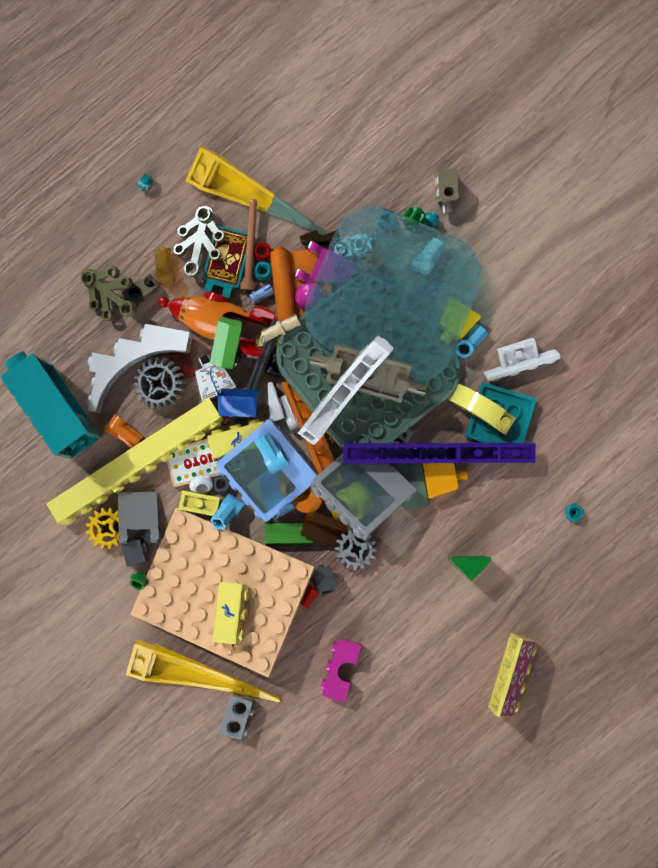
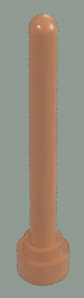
(248, 283)

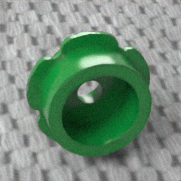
(138, 581)

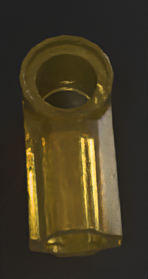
(164, 265)

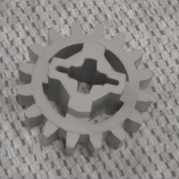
(365, 545)

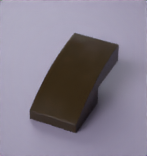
(314, 237)

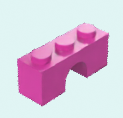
(334, 685)

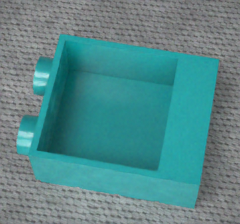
(49, 405)

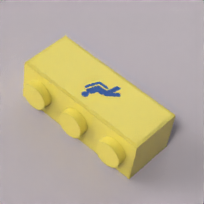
(224, 442)
(230, 613)

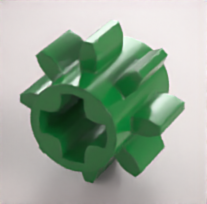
(416, 214)

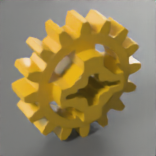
(111, 521)

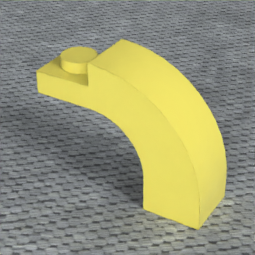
(482, 408)

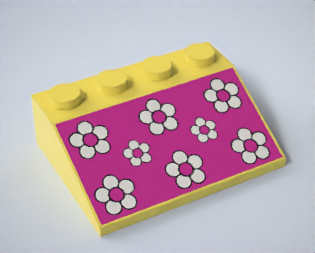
(511, 675)

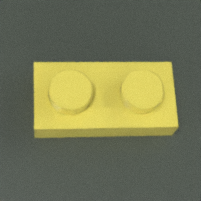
(199, 503)

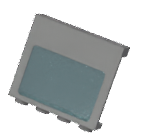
(362, 493)

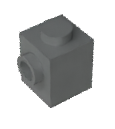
(135, 551)
(323, 580)

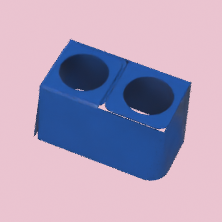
(238, 402)

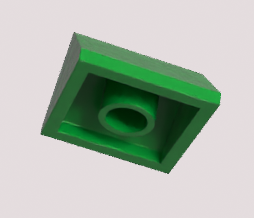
(469, 565)

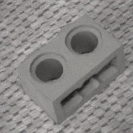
(232, 714)

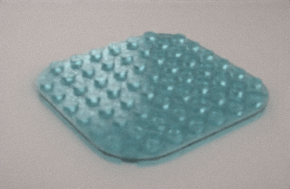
(394, 283)

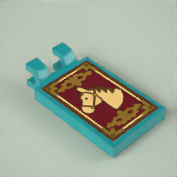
(230, 268)

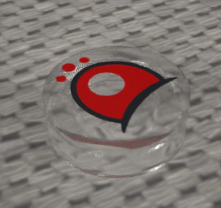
(228, 421)

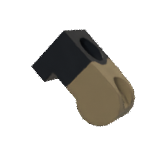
(141, 290)

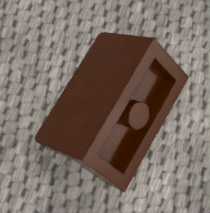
(322, 528)

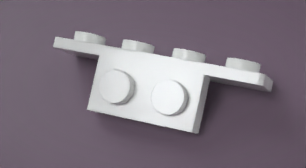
(520, 357)

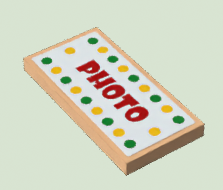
(192, 462)

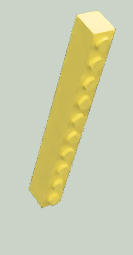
(135, 462)

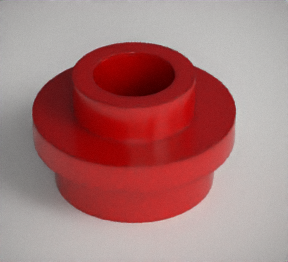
(262, 245)

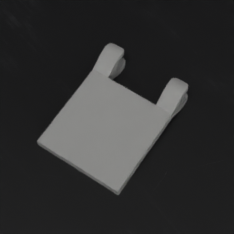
(138, 512)

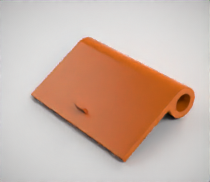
(284, 268)

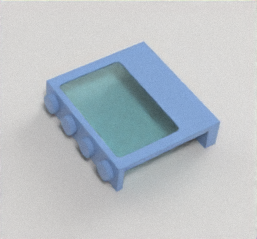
(251, 477)

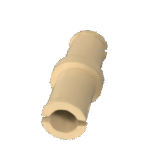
(280, 327)

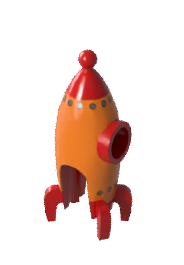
(203, 312)

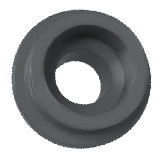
(217, 479)

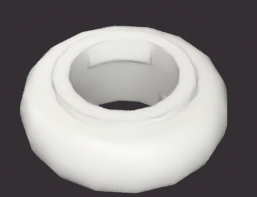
(196, 487)

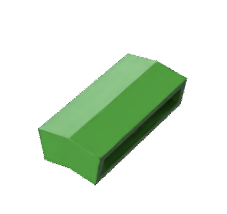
(225, 343)
(285, 534)

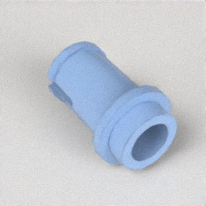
(261, 294)

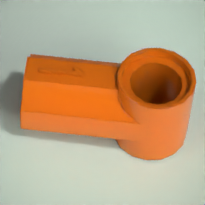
(121, 430)

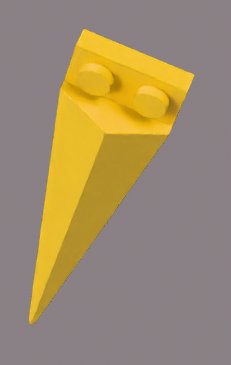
(165, 666)

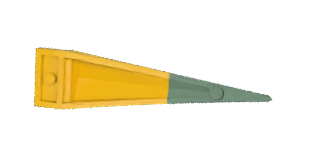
(222, 178)

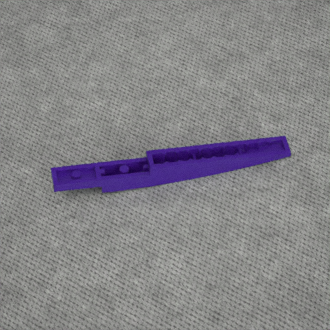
(439, 452)

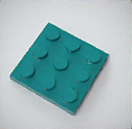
(515, 404)

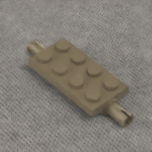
(387, 381)

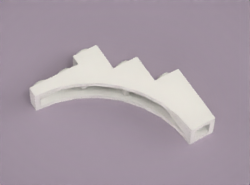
(127, 353)
(345, 388)

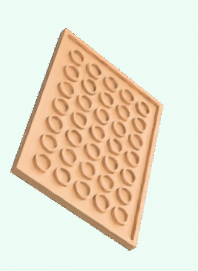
(186, 587)

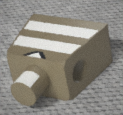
(447, 180)

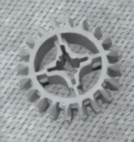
(164, 376)

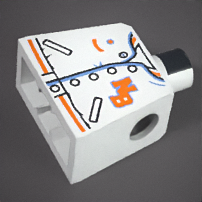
(211, 379)

